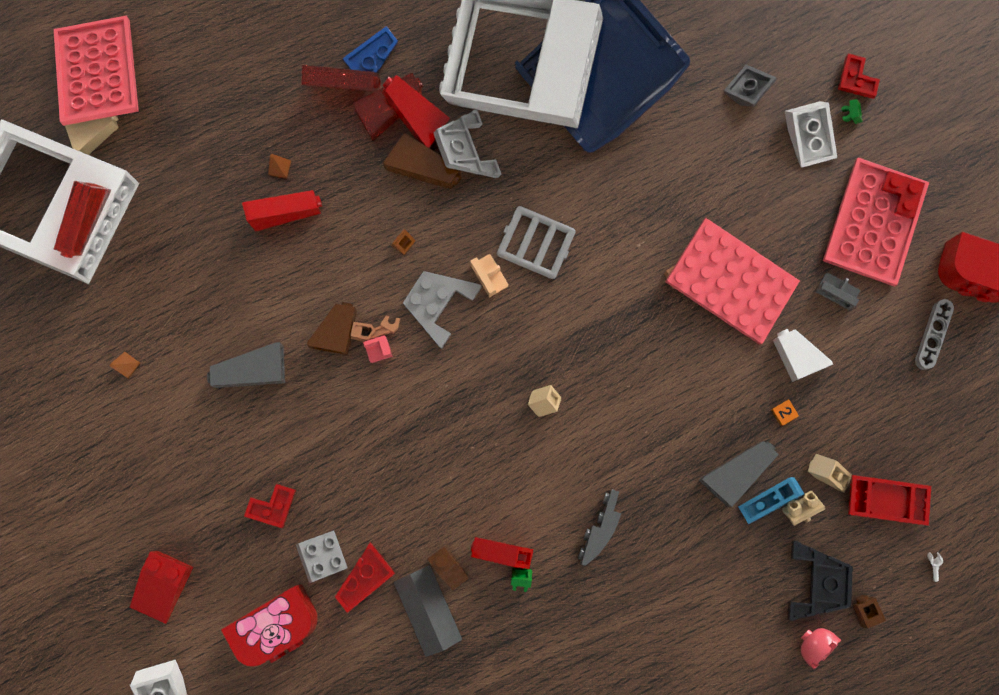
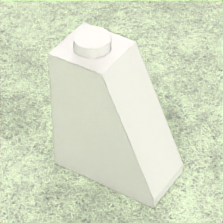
(799, 355)

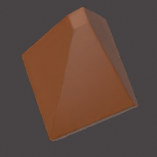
(279, 166)
(125, 364)

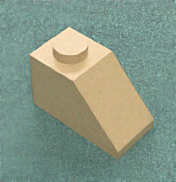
(829, 472)

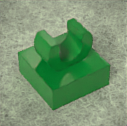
(855, 112)
(521, 577)

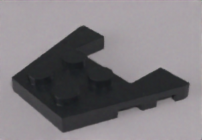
(829, 583)

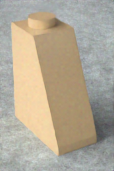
(90, 134)

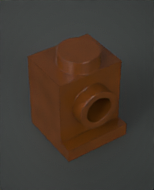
(874, 614)

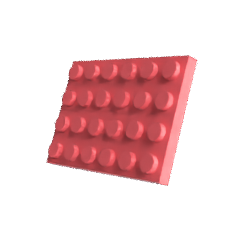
(95, 70)
(867, 231)
(732, 281)

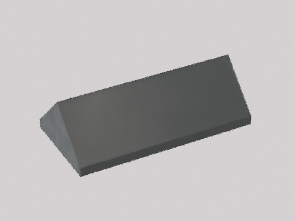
(428, 611)

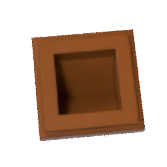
(403, 242)

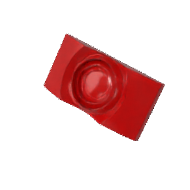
(889, 500)

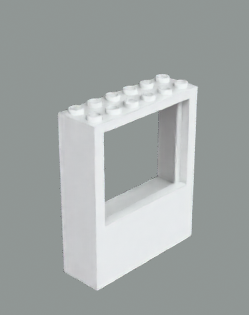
(561, 67)
(84, 169)

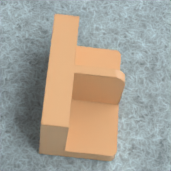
(489, 275)

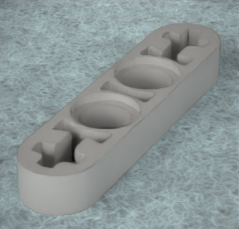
(938, 336)

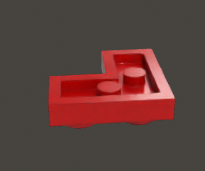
(853, 80)
(907, 189)
(276, 511)

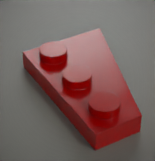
(364, 579)

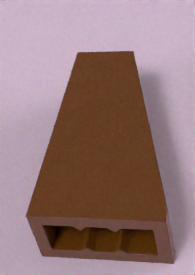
(420, 163)

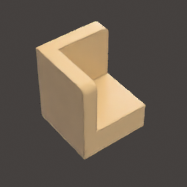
(544, 401)

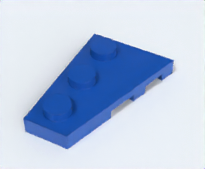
(372, 53)

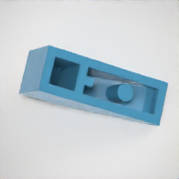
(771, 500)

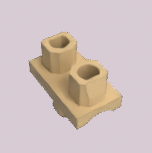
(804, 508)

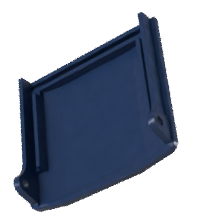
(629, 72)

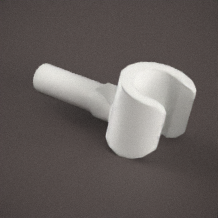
(935, 565)

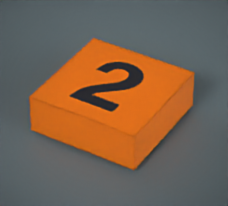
(785, 412)

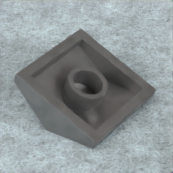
(749, 86)

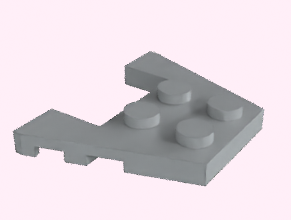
(459, 150)
(430, 298)

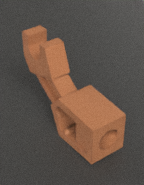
(384, 329)

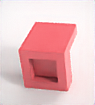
(378, 349)

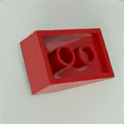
(160, 585)

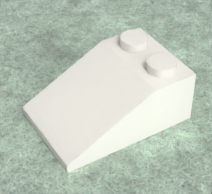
(811, 133)
(159, 680)

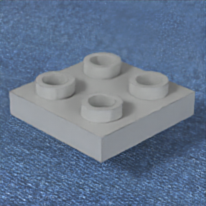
(321, 556)

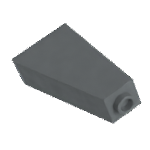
(253, 368)
(739, 473)

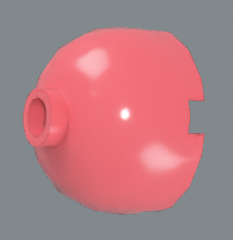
(818, 645)

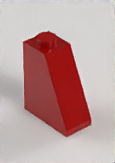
(501, 553)

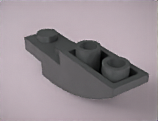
(598, 537)

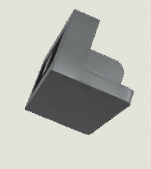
(838, 291)

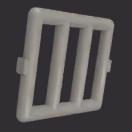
(535, 266)

